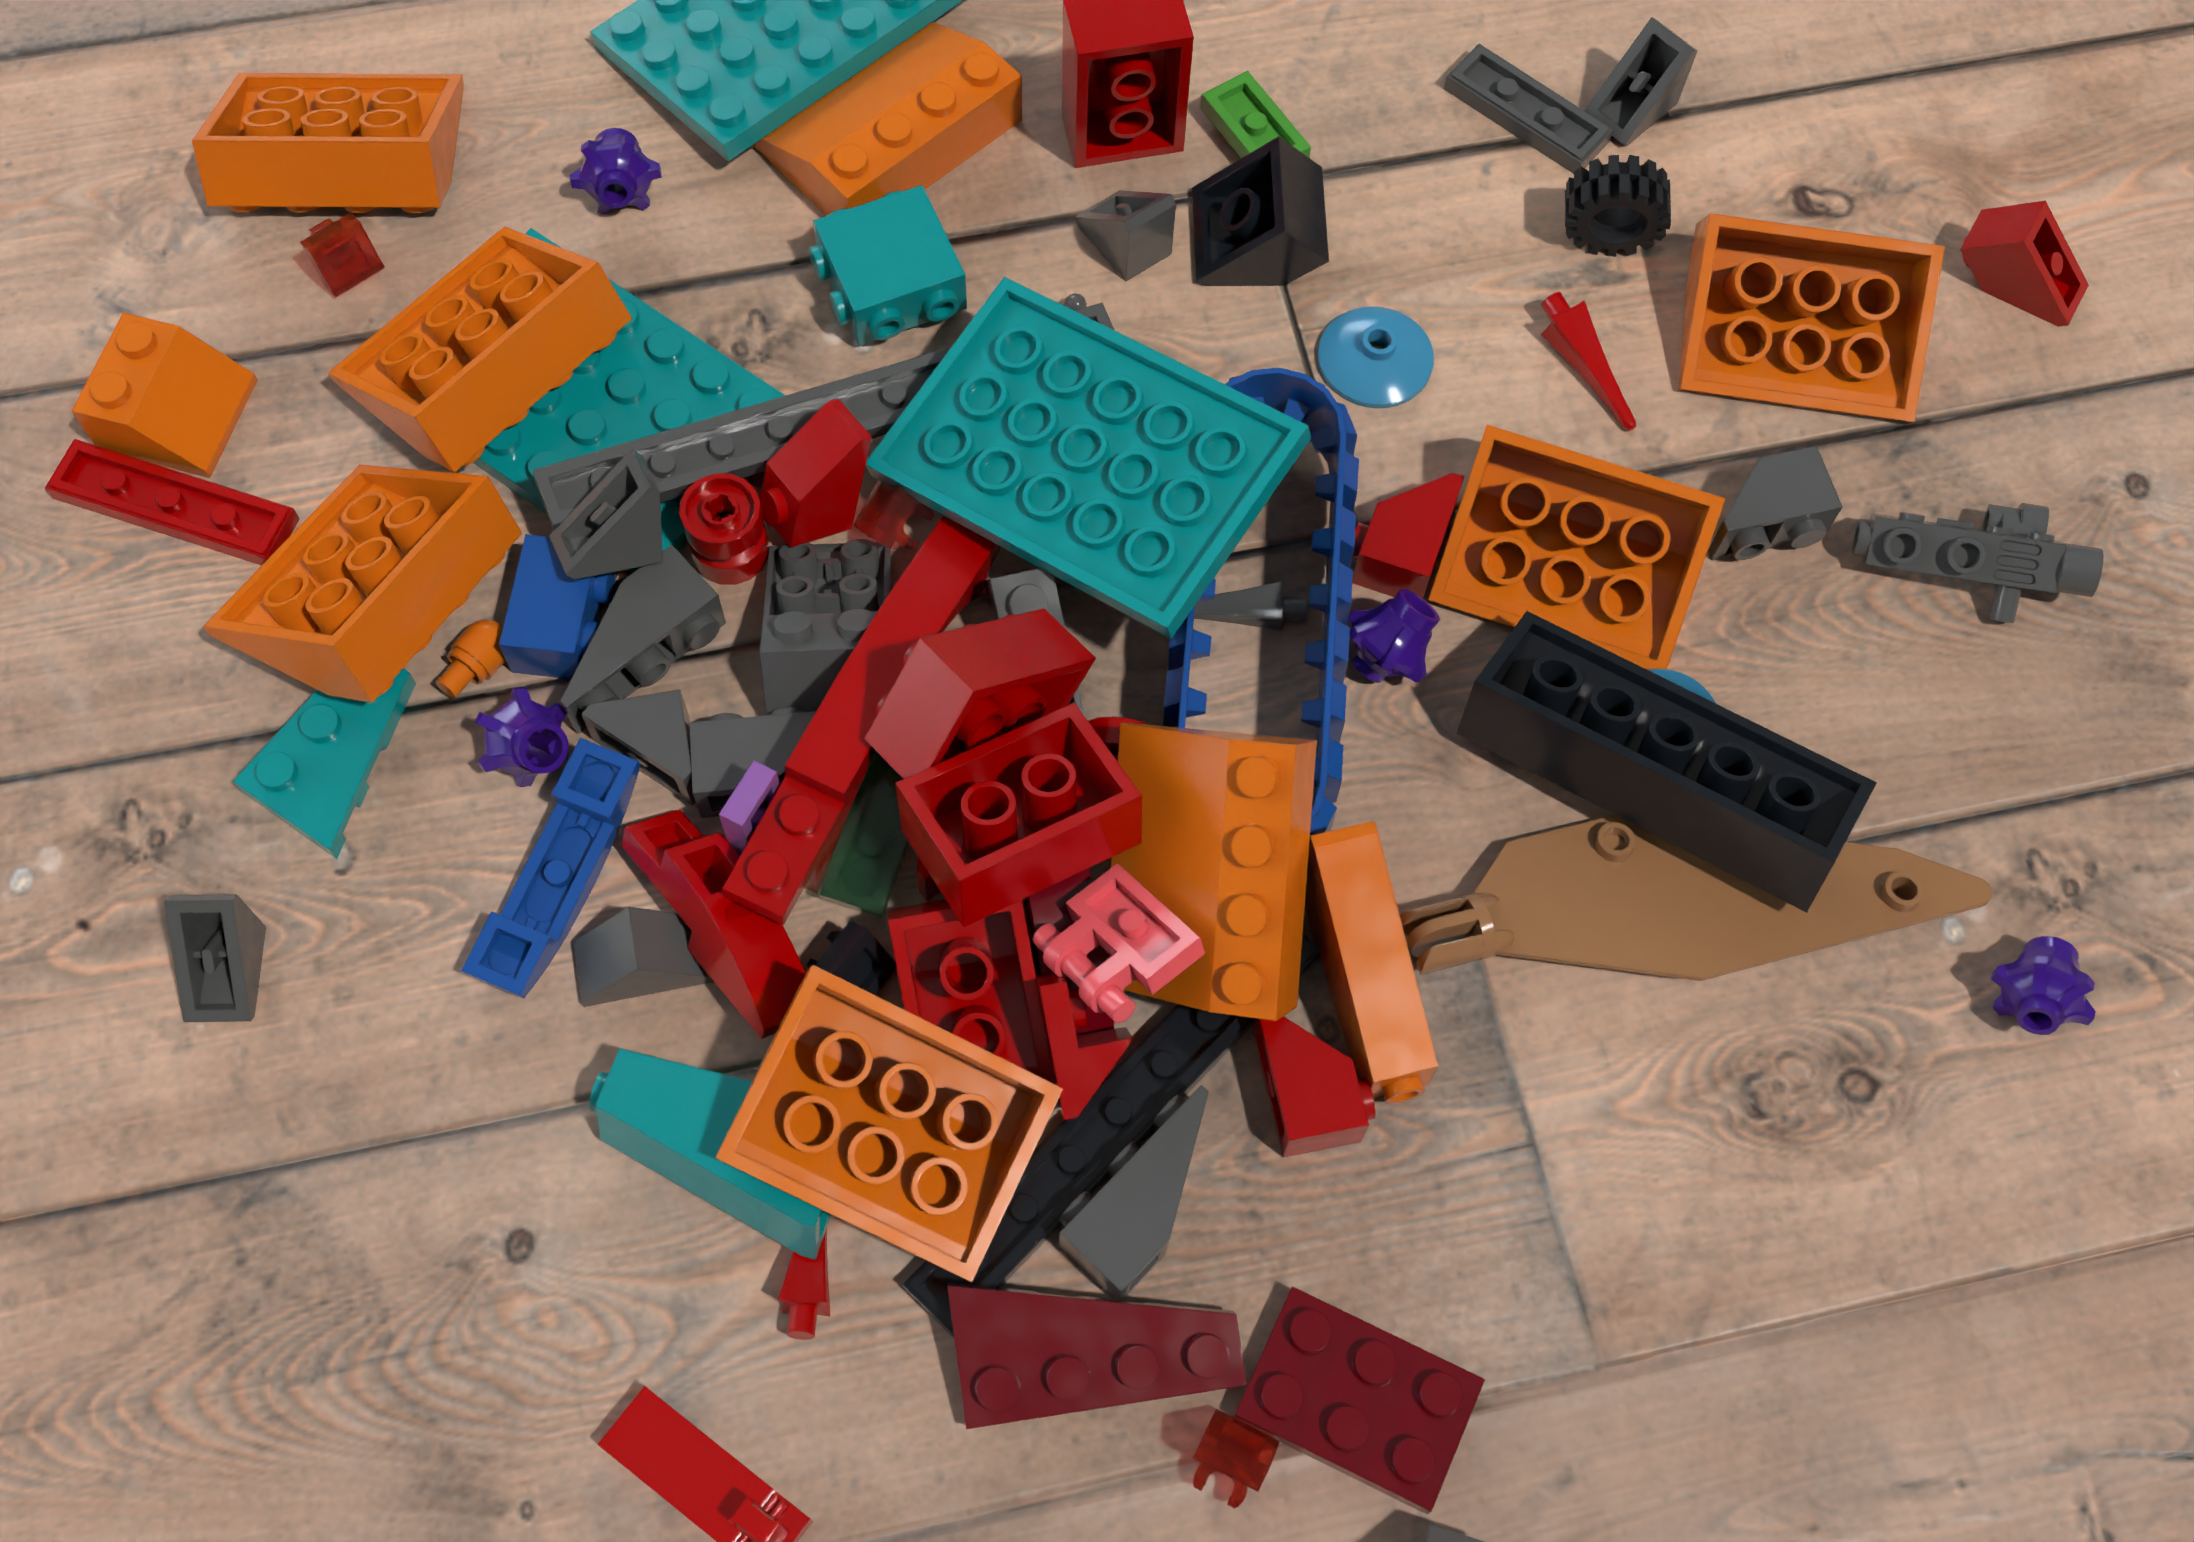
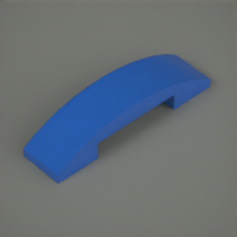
(559, 872)

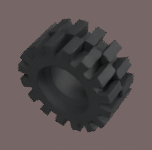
(1617, 205)

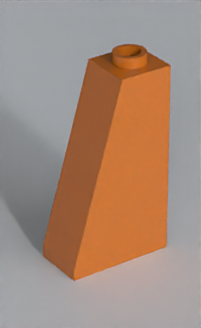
(1368, 962)

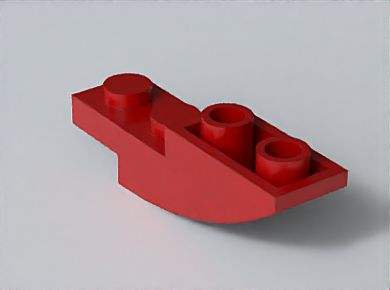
(734, 945)

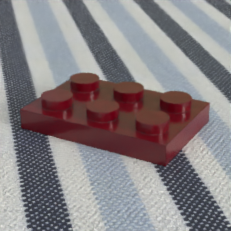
(1360, 1400)

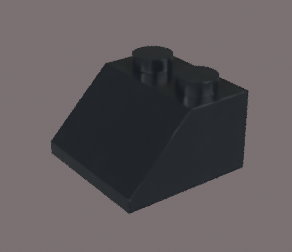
(1261, 219)

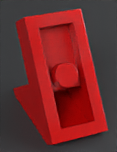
(1081, 1060)

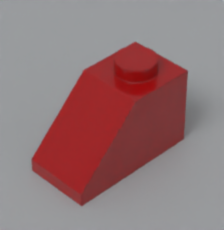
(2025, 261)
(816, 477)
(1405, 537)
(1311, 1089)

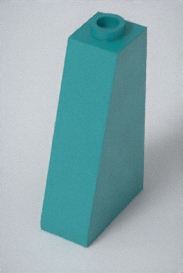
(675, 1123)

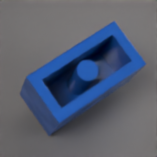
(551, 613)

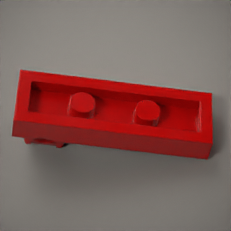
(699, 1475)

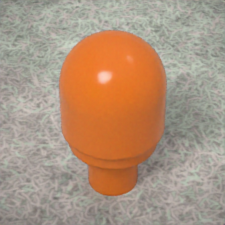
(473, 657)

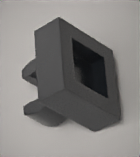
(856, 958)

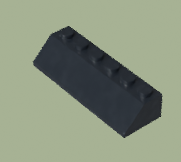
(1665, 759)

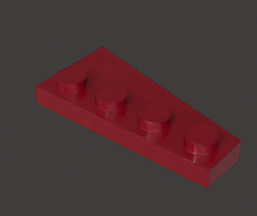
(1070, 1354)

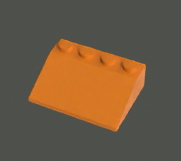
(898, 121)
(331, 141)
(1808, 316)
(483, 345)
(1577, 546)
(369, 578)
(1226, 857)
(889, 1123)

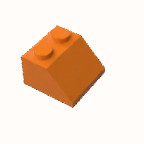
(163, 396)

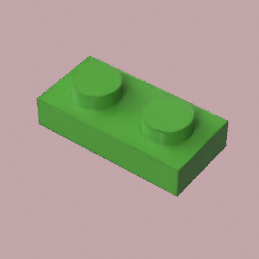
(1248, 116)

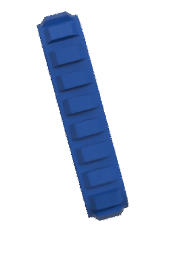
(1336, 440)

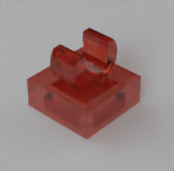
(341, 253)
(886, 514)
(1236, 1452)

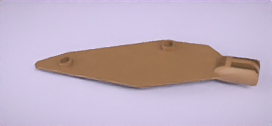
(1644, 906)

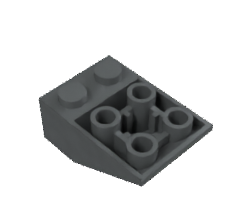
(816, 614)

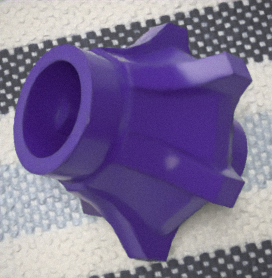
(615, 171)
(1393, 637)
(523, 738)
(2044, 987)

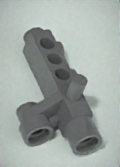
(2006, 552)

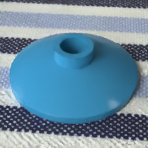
(1370, 374)

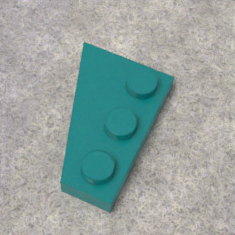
(321, 761)

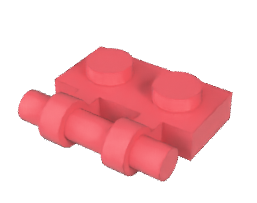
(1132, 927)

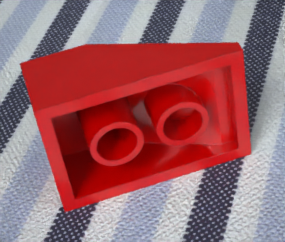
(973, 979)

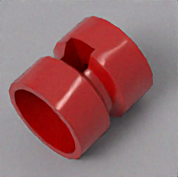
(724, 528)

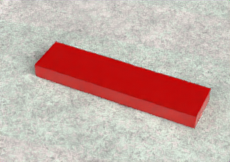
(171, 502)

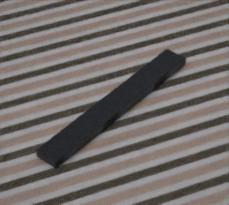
(1082, 1148)

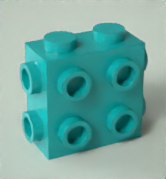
(888, 265)

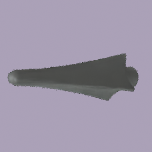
(1255, 607)

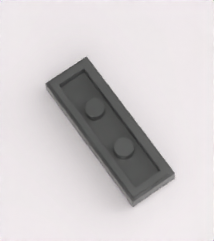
(1527, 109)

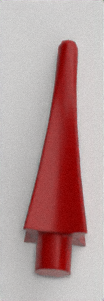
(1576, 340)
(806, 1293)

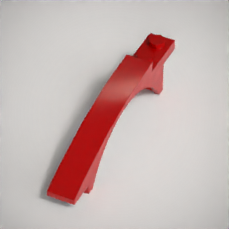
(829, 762)

